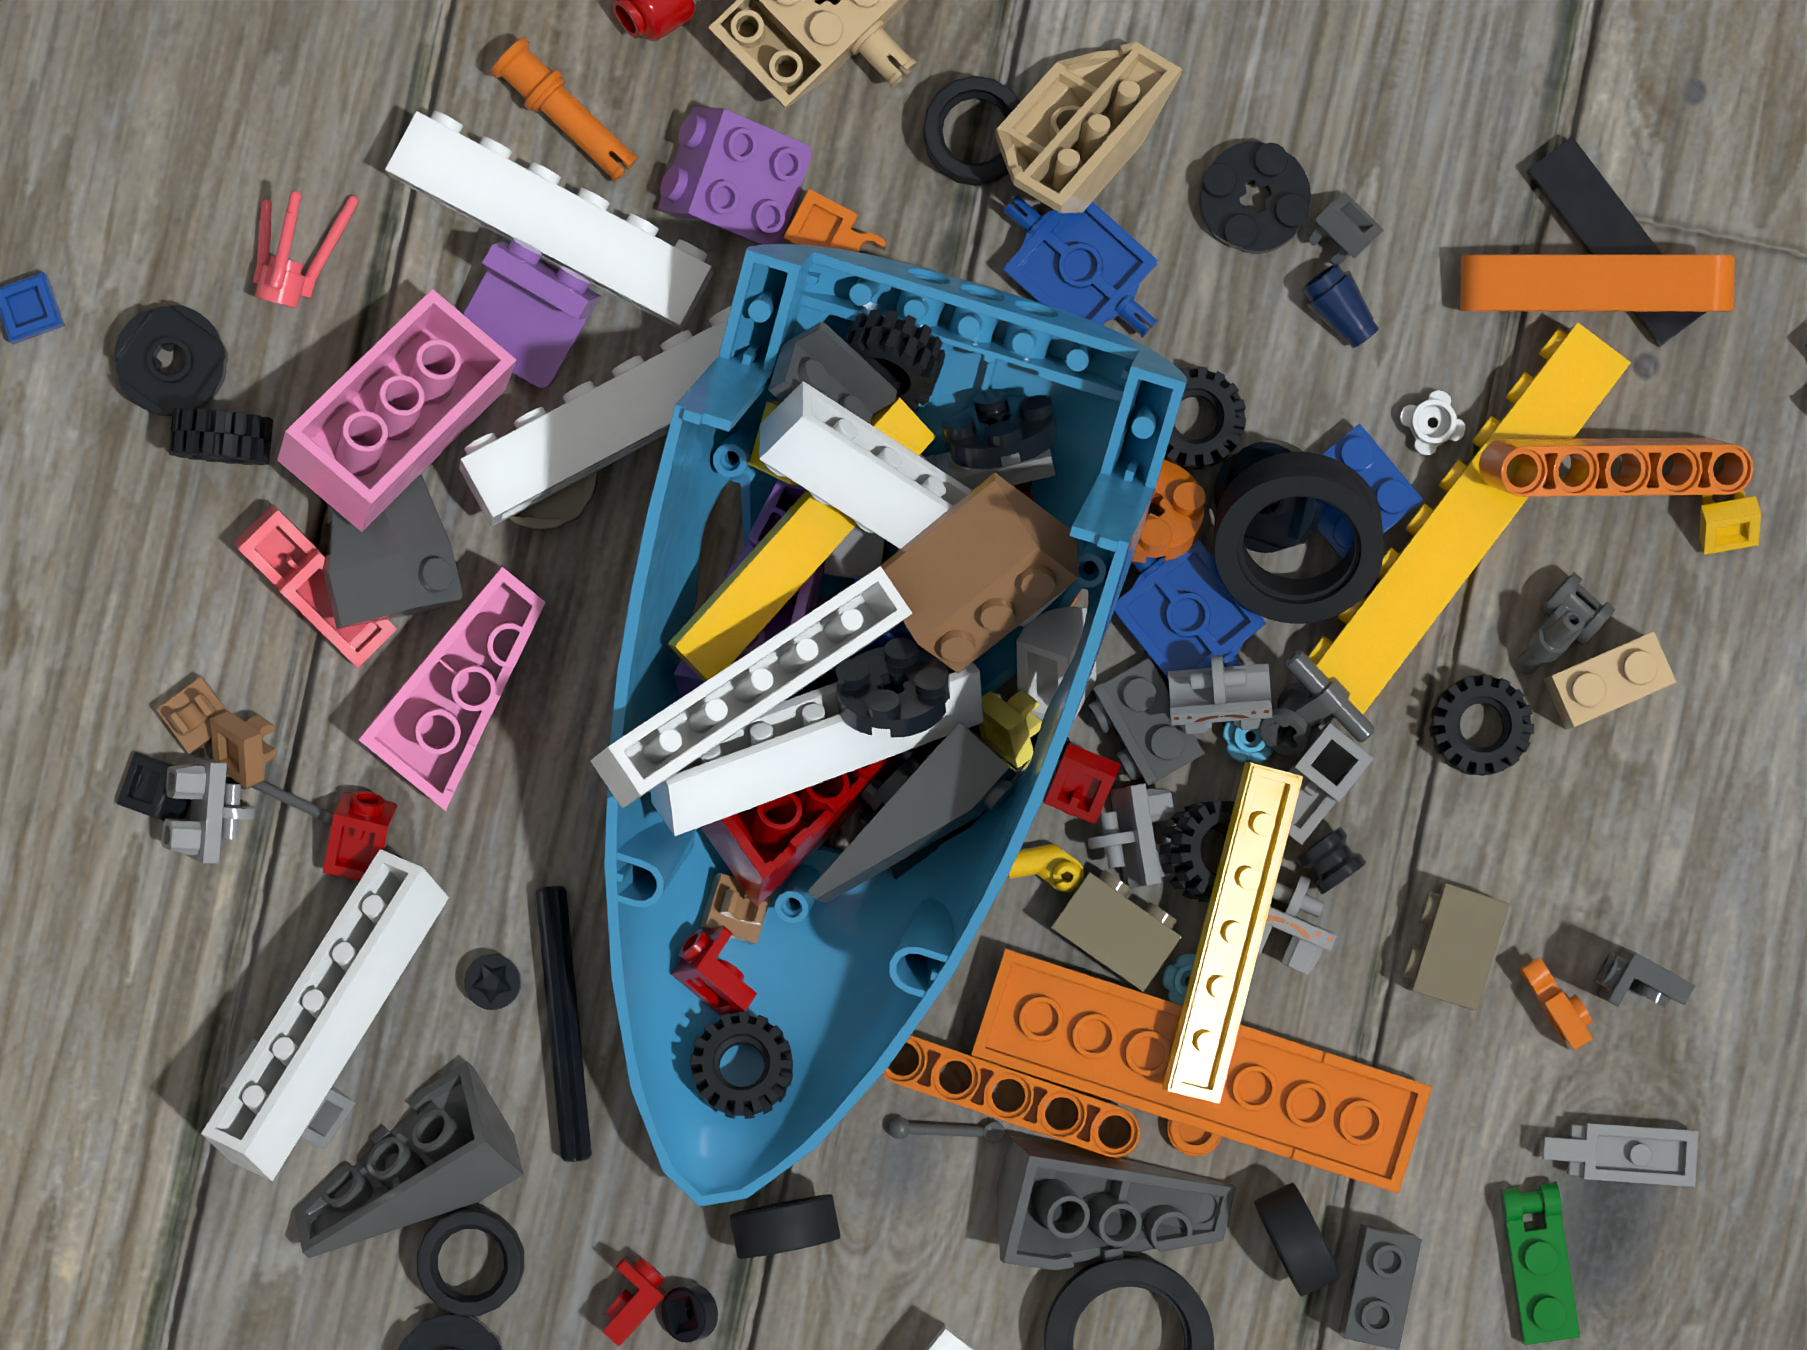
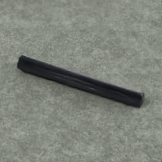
(563, 1023)

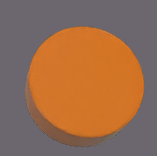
(1190, 1139)

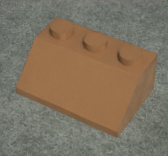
(981, 571)

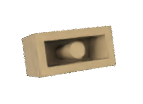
(1609, 680)

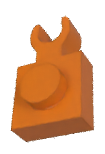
(827, 225)
(1565, 1014)

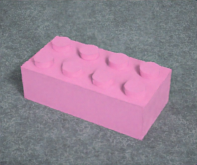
(396, 410)

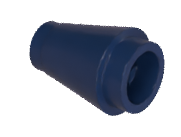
(1340, 304)

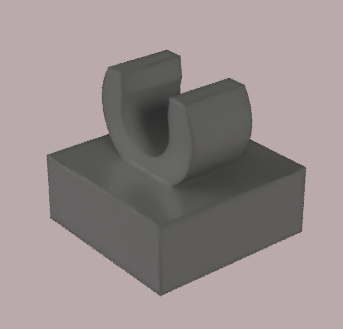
(1347, 226)

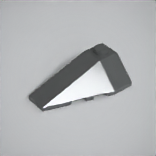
(394, 565)
(940, 796)
(434, 1161)
(1084, 1206)

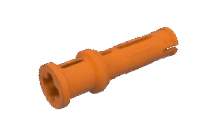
(545, 92)

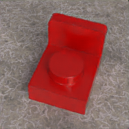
(1082, 783)
(357, 833)
(709, 978)
(630, 1310)

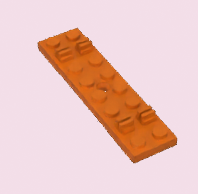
(1274, 1089)

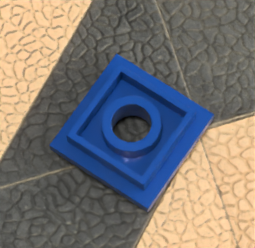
(1390, 487)

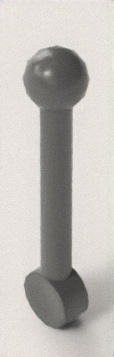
(292, 800)
(992, 1131)

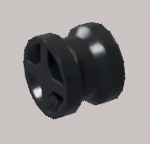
(1331, 860)

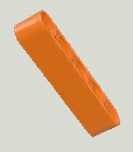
(1597, 283)
(1593, 459)
(1032, 1110)

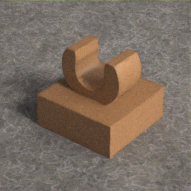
(190, 714)
(242, 746)
(733, 908)

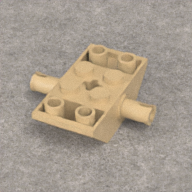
(802, 43)

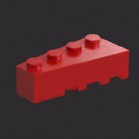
(778, 836)

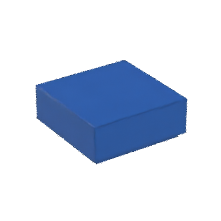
(29, 308)

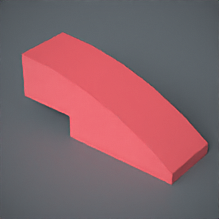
(298, 572)

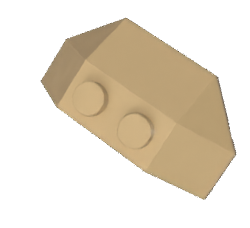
(1084, 123)

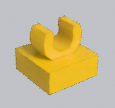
(1729, 523)

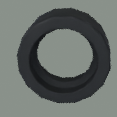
(944, 100)
(785, 1226)
(1297, 1239)
(431, 1278)

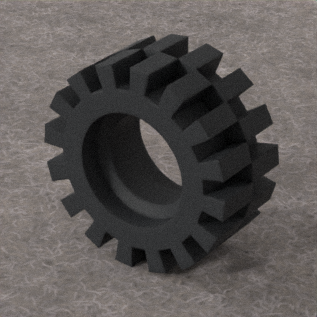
(899, 353)
(1229, 425)
(220, 436)
(1514, 716)
(1186, 846)
(742, 1031)

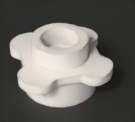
(1435, 407)

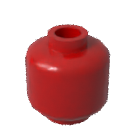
(652, 17)

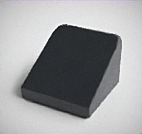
(146, 790)

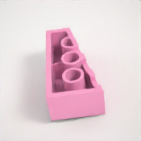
(449, 697)

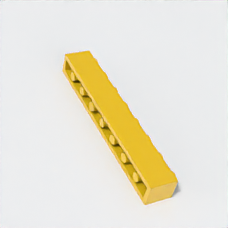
(1466, 520)

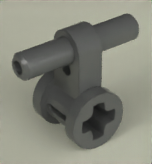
(1571, 617)
(1306, 705)

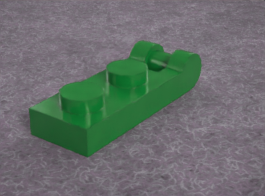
(1540, 1265)

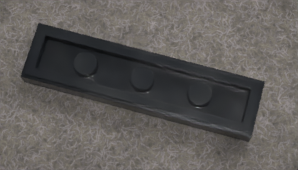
(1600, 221)

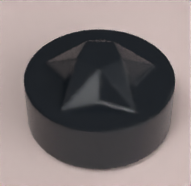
(492, 981)
(689, 1313)

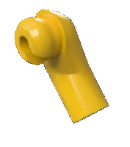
(1051, 865)

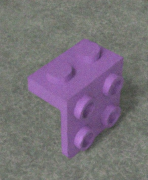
(735, 175)
(531, 309)

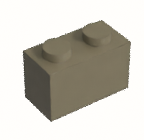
(1117, 930)
(1456, 945)

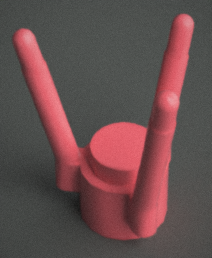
(280, 278)

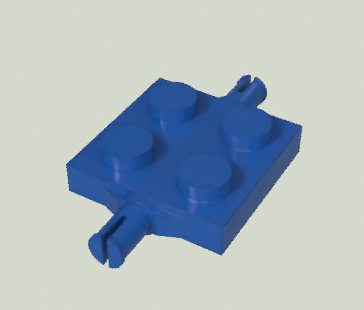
(1080, 264)
(1185, 613)

